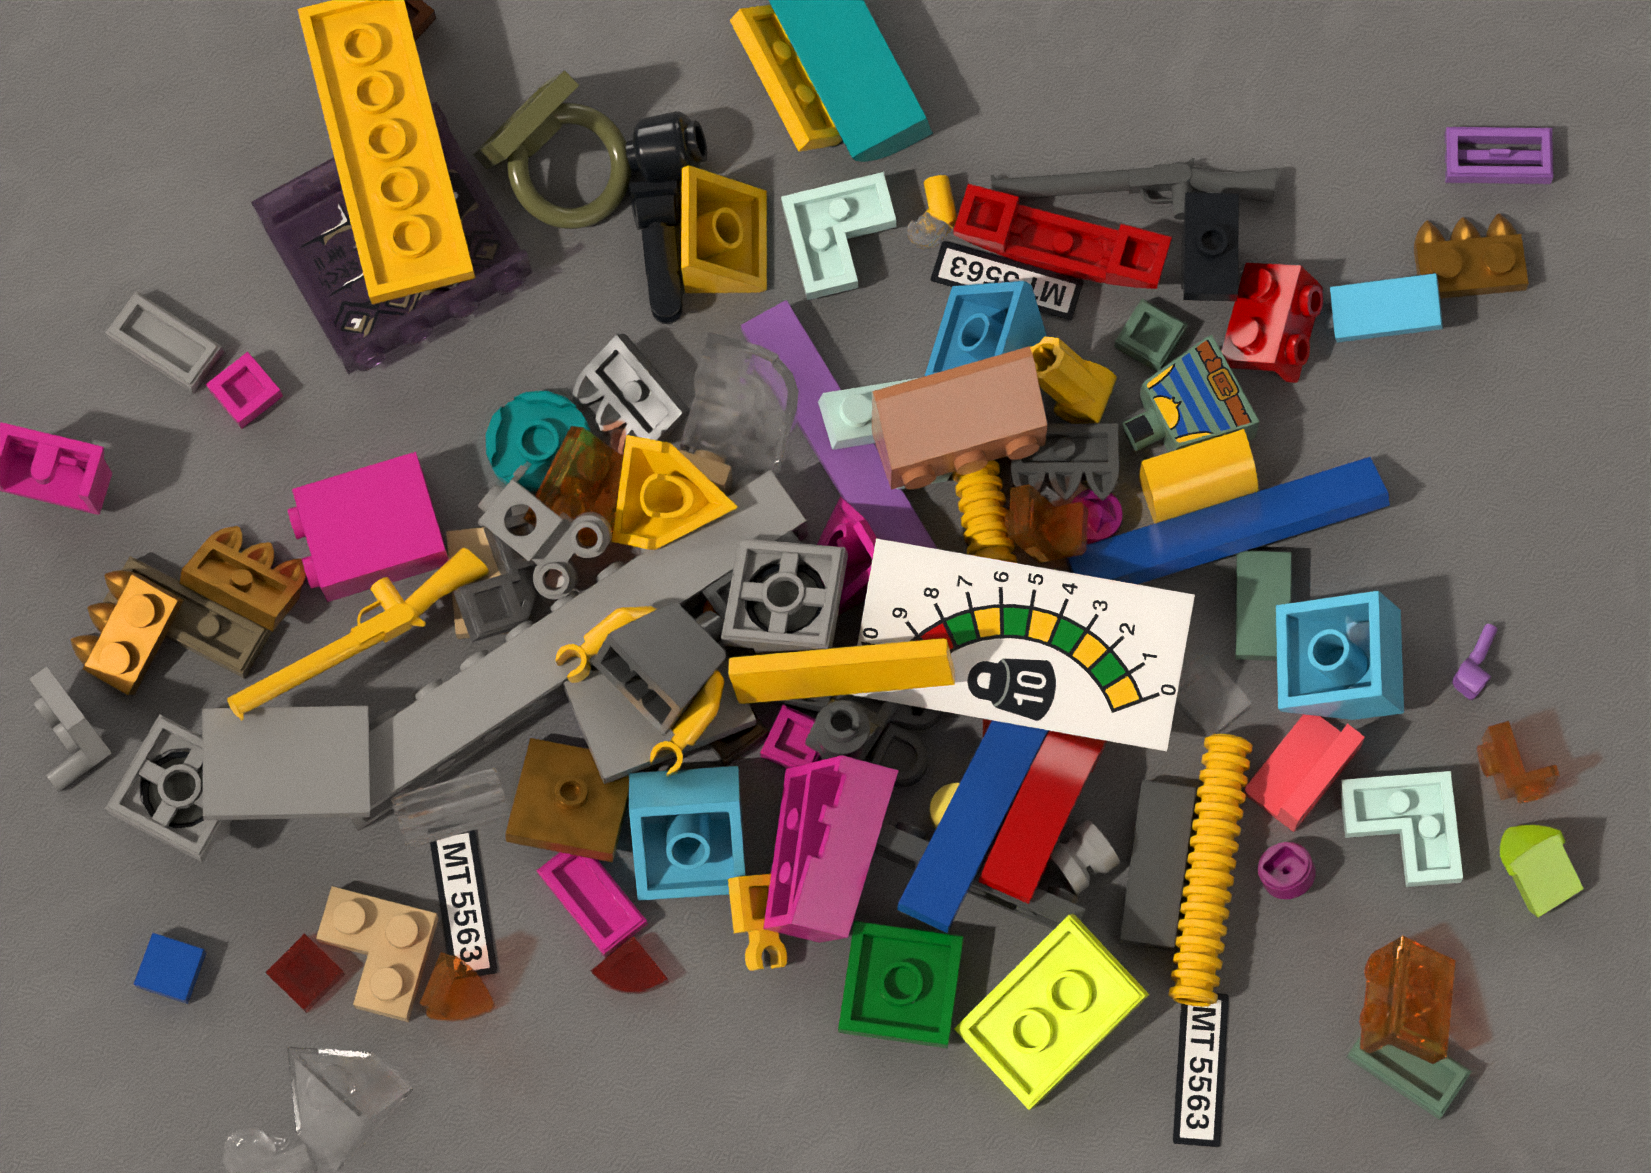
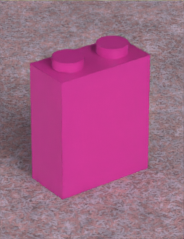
(368, 527)

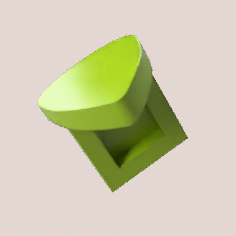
(1539, 866)

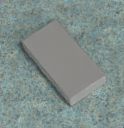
(164, 342)

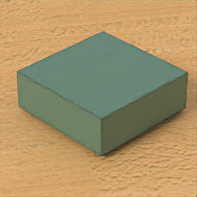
(1150, 335)

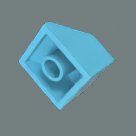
(1340, 657)
(686, 832)

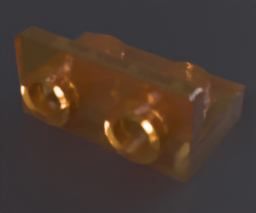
(581, 481)
(1408, 1000)

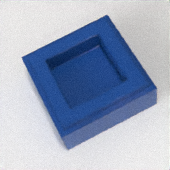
(170, 968)

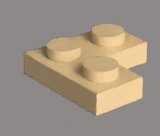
(394, 940)

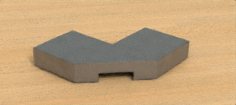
(504, 600)

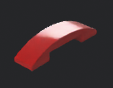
(1061, 243)
(1040, 813)

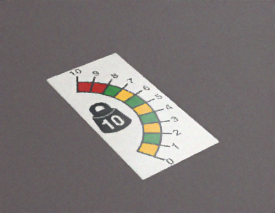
(1033, 642)

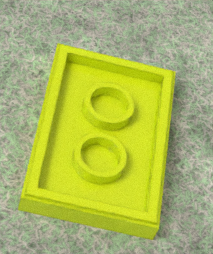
(1051, 1011)

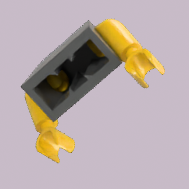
(661, 666)

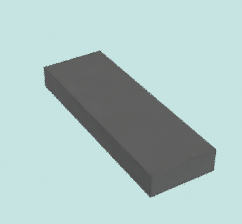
(1157, 865)

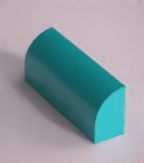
(854, 75)

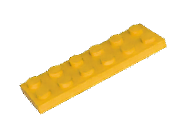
(386, 147)

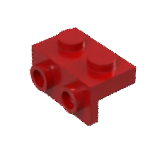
(1273, 319)

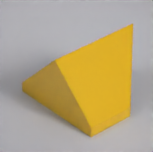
(662, 495)

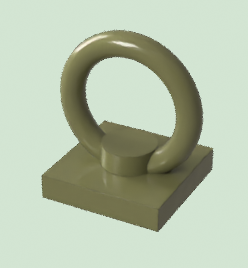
(531, 128)

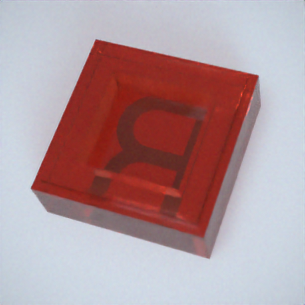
(305, 973)

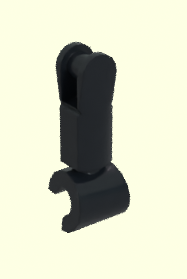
(655, 213)

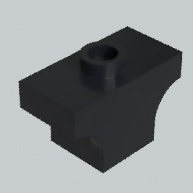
(1210, 247)

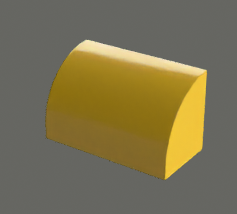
(1198, 476)

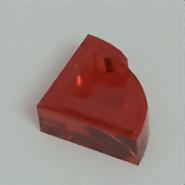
(630, 970)

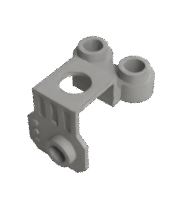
(553, 538)

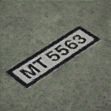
(961, 265)
(464, 901)
(1200, 1074)

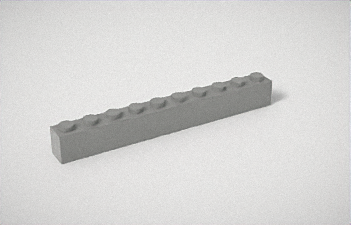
(522, 676)

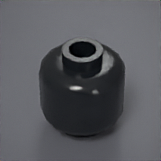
(665, 146)

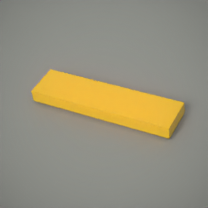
(842, 671)

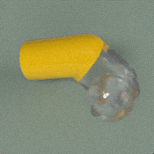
(939, 217)

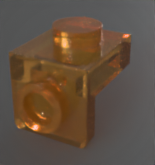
(1046, 530)
(1502, 760)

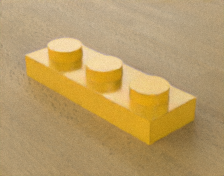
(785, 78)

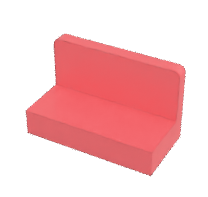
(1303, 769)

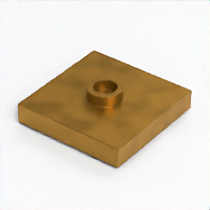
(566, 804)

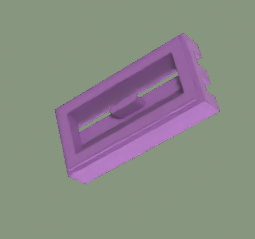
(1499, 174)

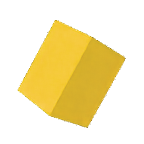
(722, 234)

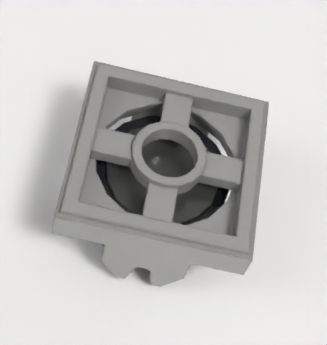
(786, 601)
(169, 790)

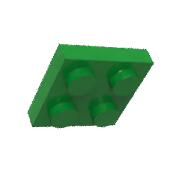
(900, 984)

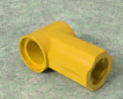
(1074, 383)

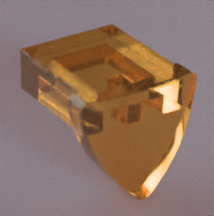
(455, 992)

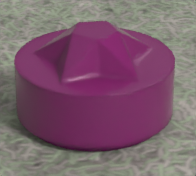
(1103, 516)
(1286, 870)

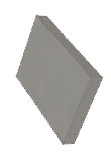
(624, 738)
(286, 763)

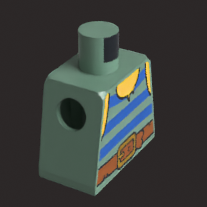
(1191, 402)

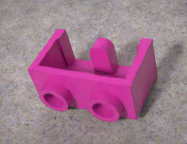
(53, 469)

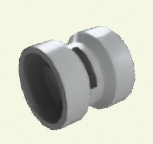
(1082, 857)

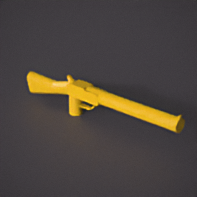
(394, 621)

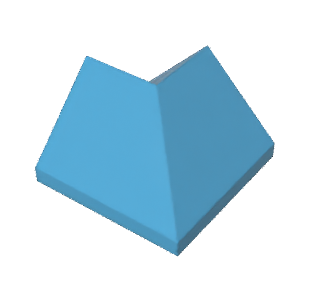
(986, 323)

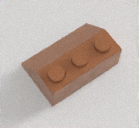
(959, 419)

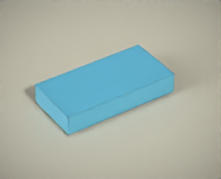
(1386, 308)

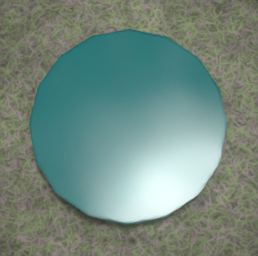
(530, 431)

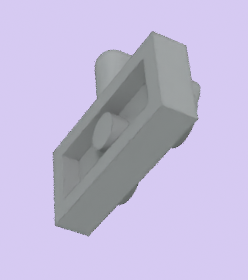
(70, 728)

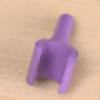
(1470, 677)

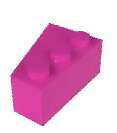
(825, 845)

